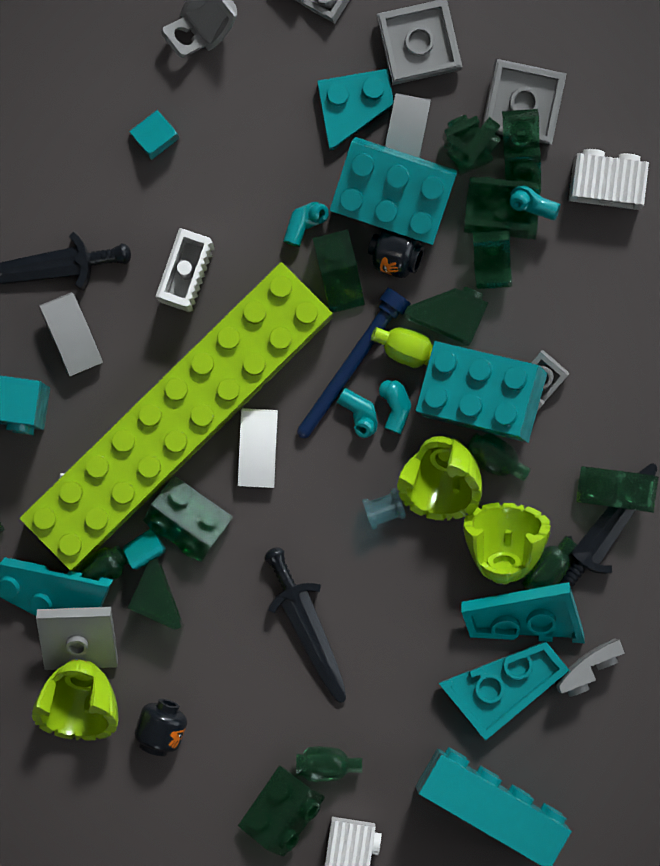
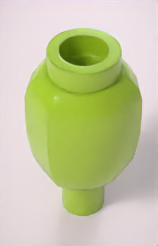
(404, 345)

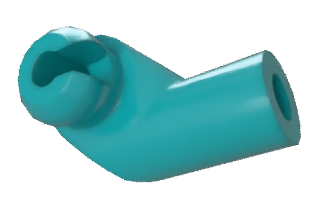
(528, 200)
(304, 218)
(399, 403)
(363, 412)

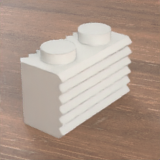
(608, 180)
(185, 270)
(351, 843)

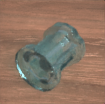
(384, 508)

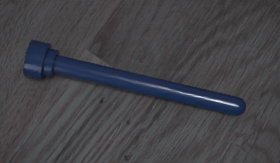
(391, 306)

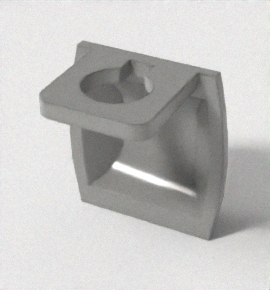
(208, 22)

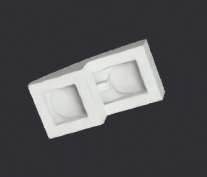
(257, 448)

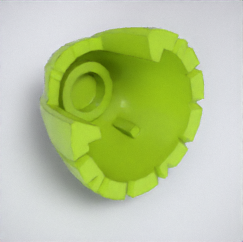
(441, 480)
(506, 540)
(77, 703)

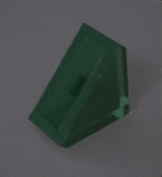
(154, 597)

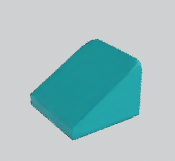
(154, 134)
(143, 549)

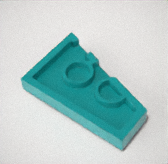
(35, 587)
(532, 612)
(504, 687)

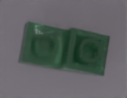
(521, 145)
(617, 489)

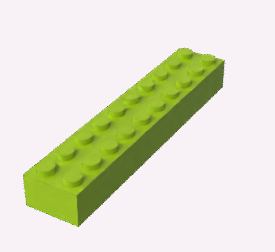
(177, 417)

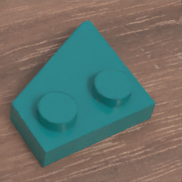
(353, 102)

